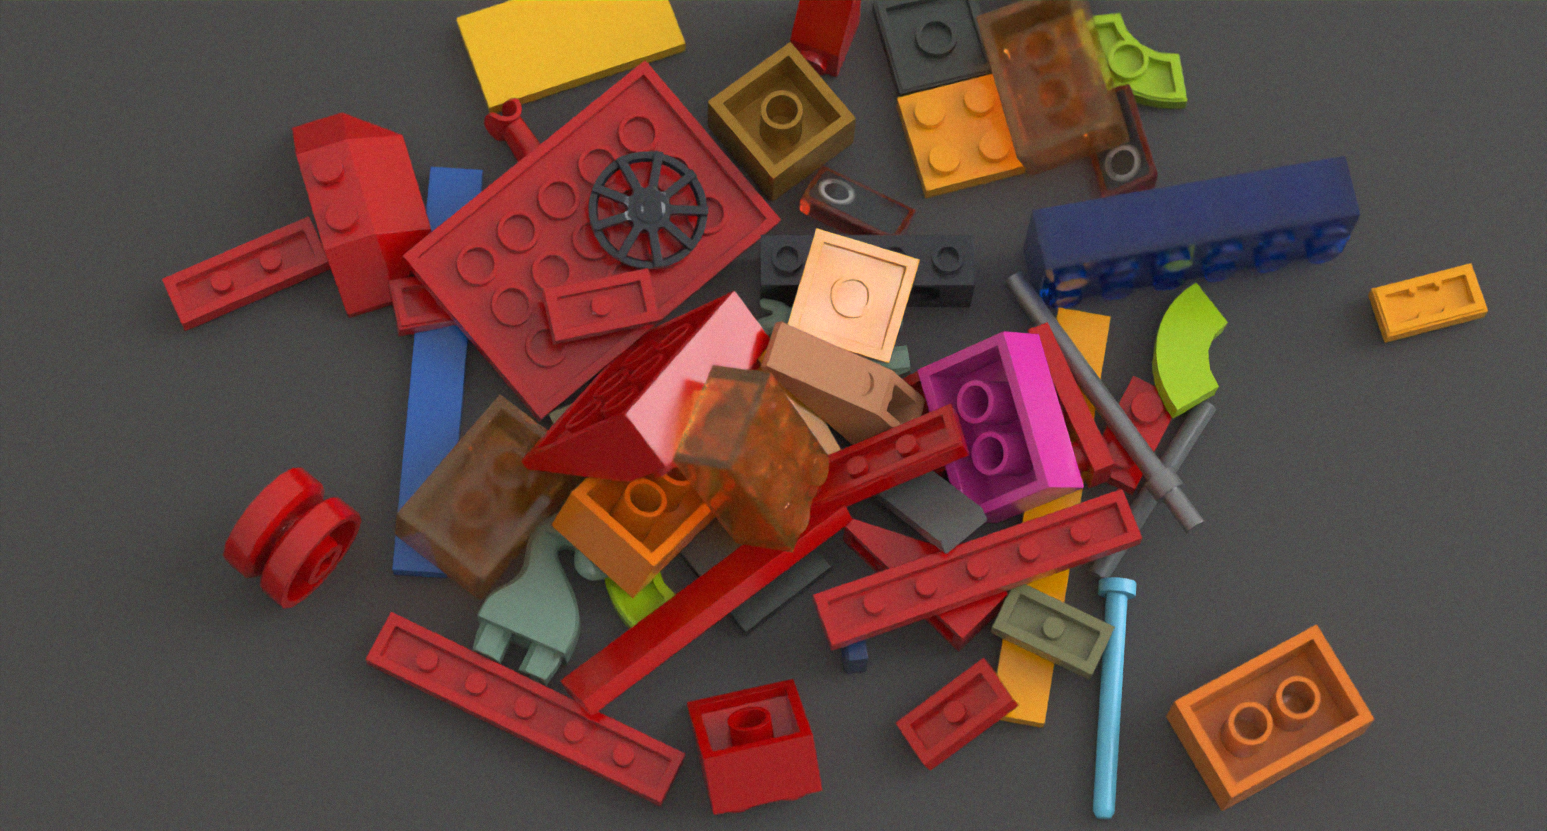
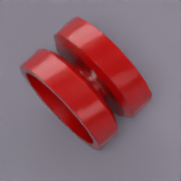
(291, 537)

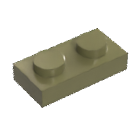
(1052, 630)

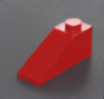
(825, 32)
(887, 549)

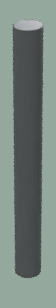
(1172, 457)

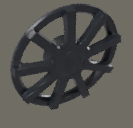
(648, 209)

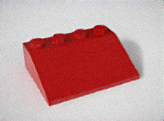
(644, 398)

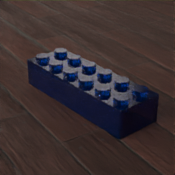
(1191, 232)

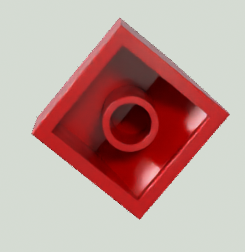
(754, 747)

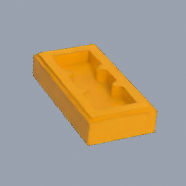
(1427, 302)

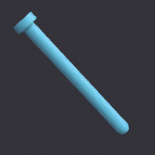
(1117, 593)

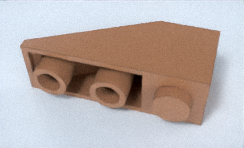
(840, 386)

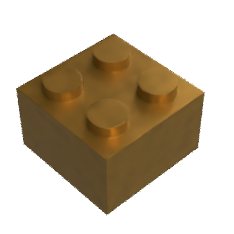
(781, 121)

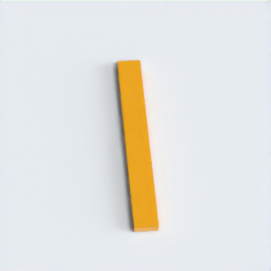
(1021, 671)

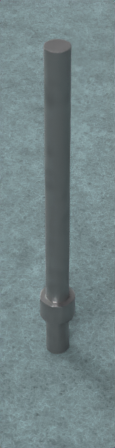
(1162, 482)

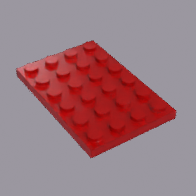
(537, 235)

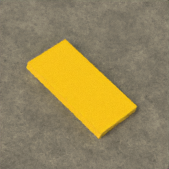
(559, 44)

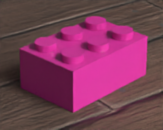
(1009, 424)

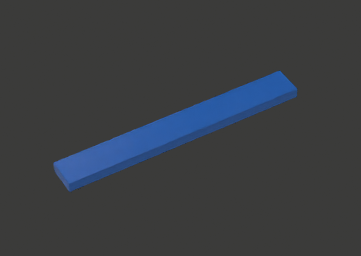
(436, 376)

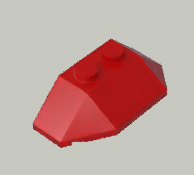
(362, 205)

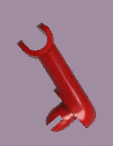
(512, 129)

